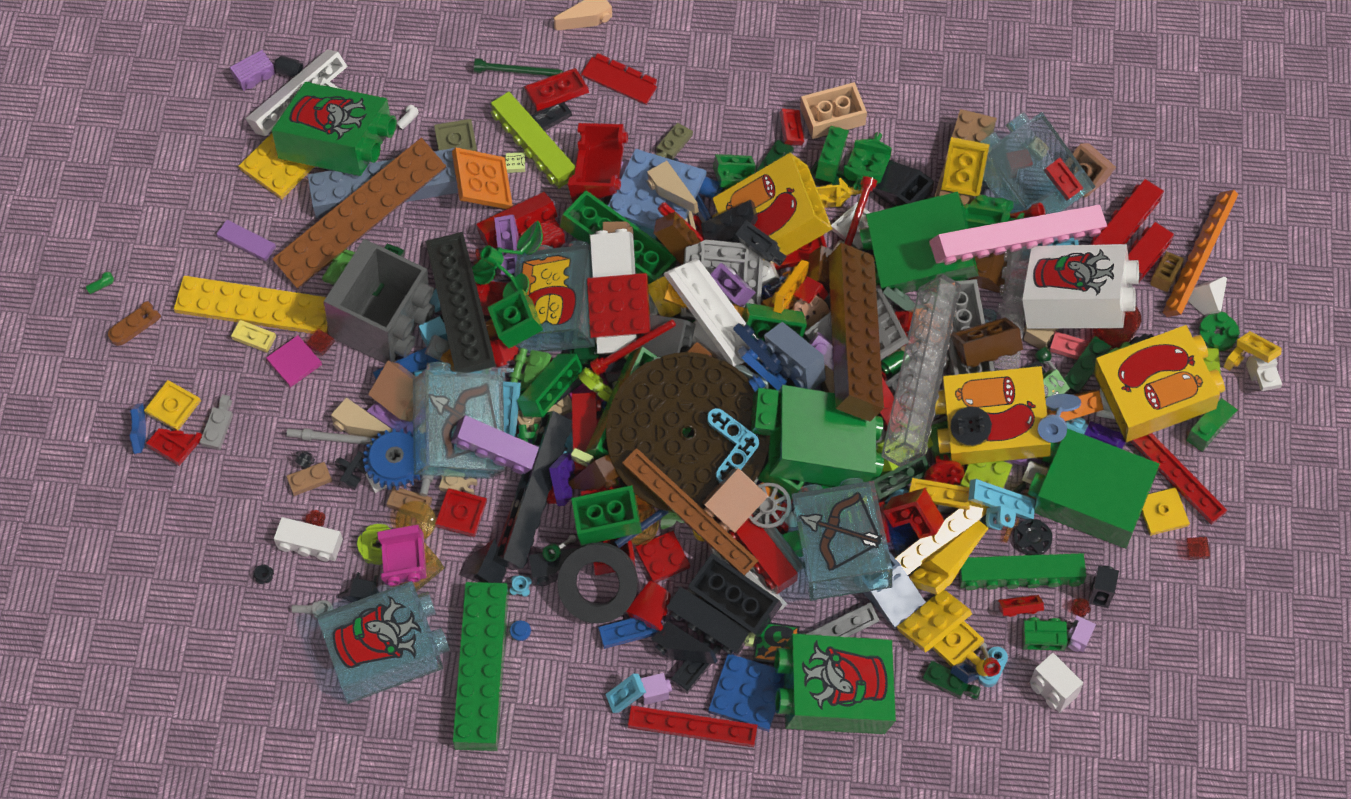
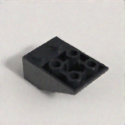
(903, 185)

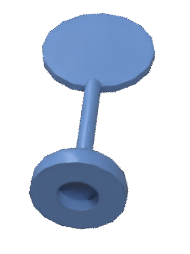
(1053, 427)

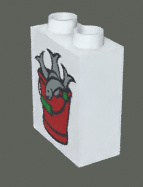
(1079, 286)

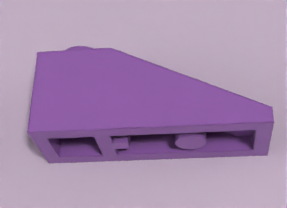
(507, 239)

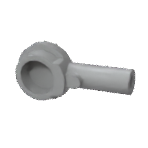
(316, 609)

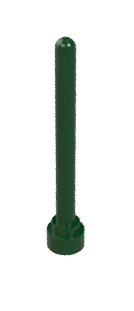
(481, 66)

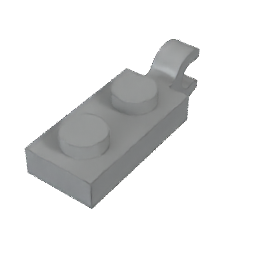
(217, 424)

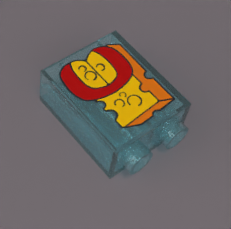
(559, 296)

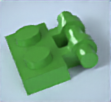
(534, 366)

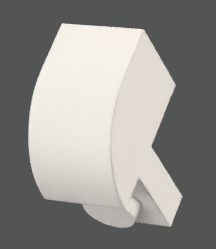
(1264, 372)

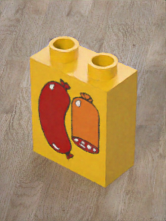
(784, 202)
(1158, 382)
(1015, 408)

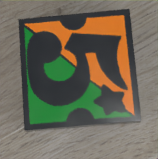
(773, 637)

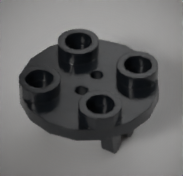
(961, 427)

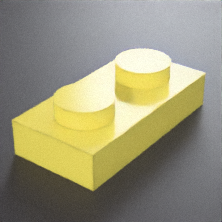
(253, 336)

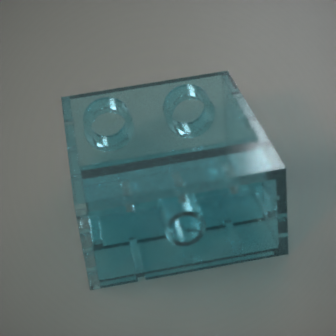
(1018, 162)

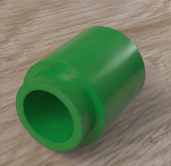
(892, 364)

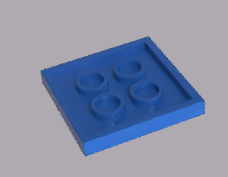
(747, 692)

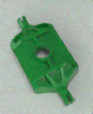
(871, 153)

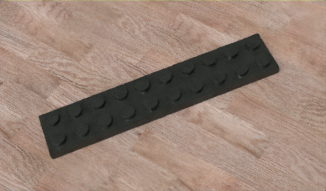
(460, 304)

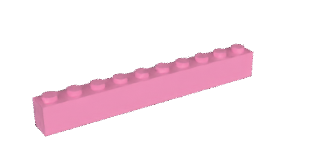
(1017, 234)

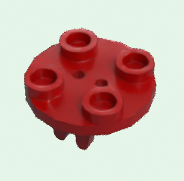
(945, 471)

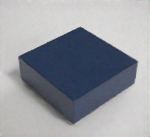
(965, 672)

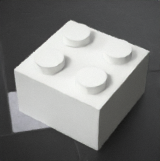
(1055, 683)

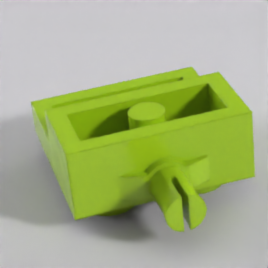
(989, 472)

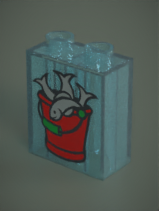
(383, 641)

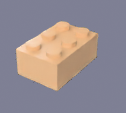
(833, 107)

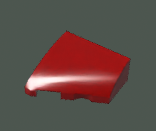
(650, 605)

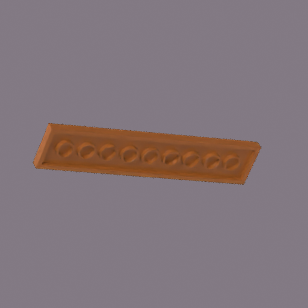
(359, 213)

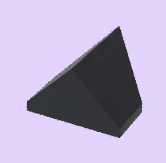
(481, 566)

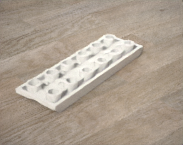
(709, 307)

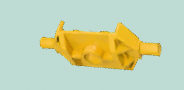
(836, 194)

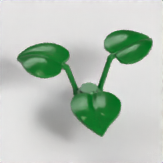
(491, 259)

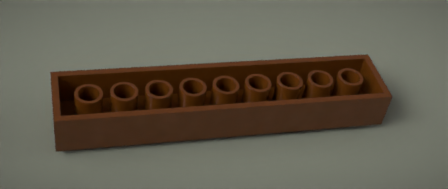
(855, 333)

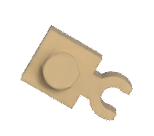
(457, 483)

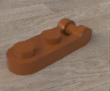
(133, 324)

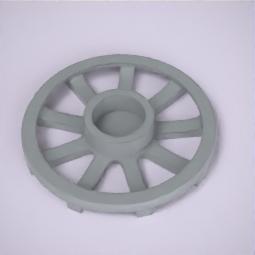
(770, 505)

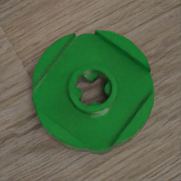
(1223, 322)

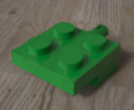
(732, 169)

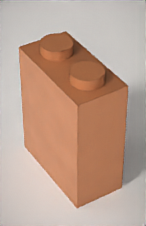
(395, 390)
(734, 500)

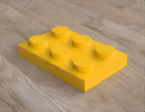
(965, 166)
(934, 620)

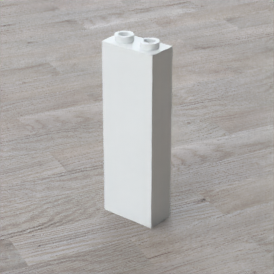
(613, 256)

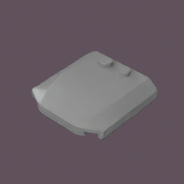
(734, 255)

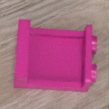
(402, 555)

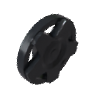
(1033, 537)

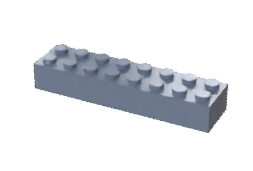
(333, 187)

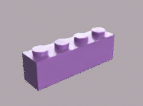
(494, 444)

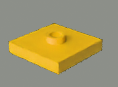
(172, 405)
(1164, 512)

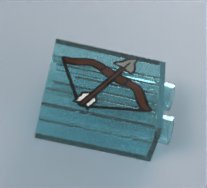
(438, 404)
(842, 539)

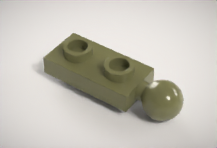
(674, 141)

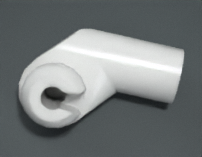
(411, 114)

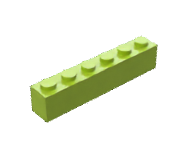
(533, 139)

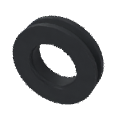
(597, 612)

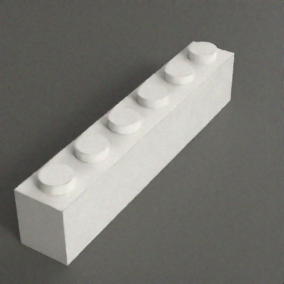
(266, 116)

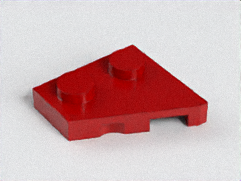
(173, 444)

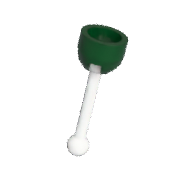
(555, 549)

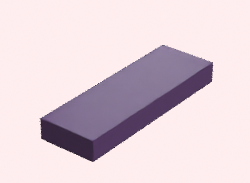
(246, 240)

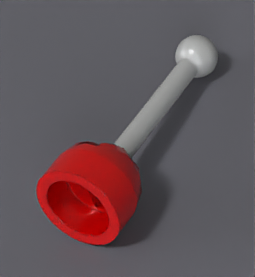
(990, 665)

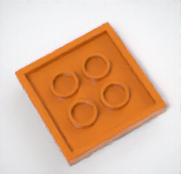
(482, 178)

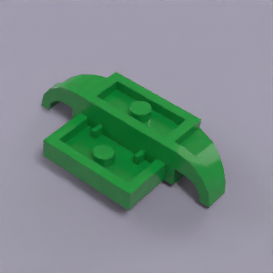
(989, 211)

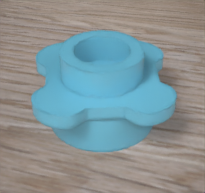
(520, 580)

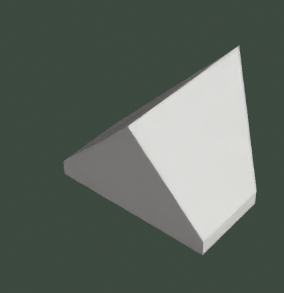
(1209, 296)

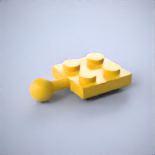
(961, 645)

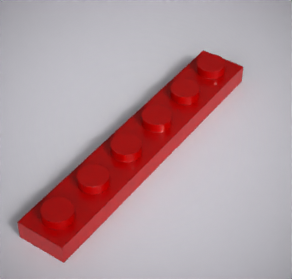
(1180, 478)
(692, 726)

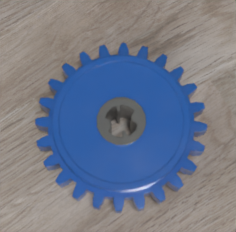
(391, 459)

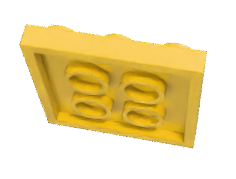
(273, 173)

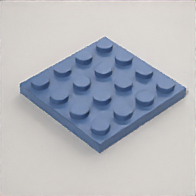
(640, 203)

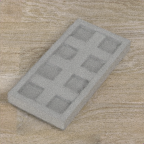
(890, 330)

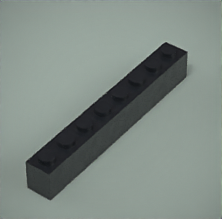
(532, 493)

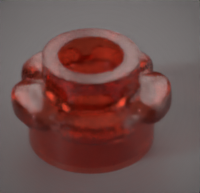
(316, 514)
(1080, 607)

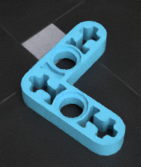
(738, 440)

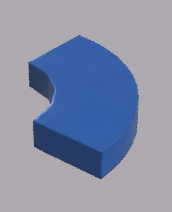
(138, 428)

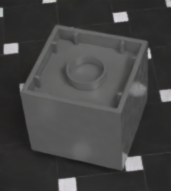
(381, 323)

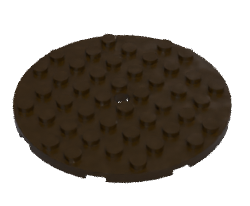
(674, 396)

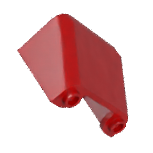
(598, 160)

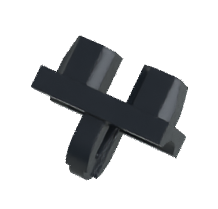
(348, 478)

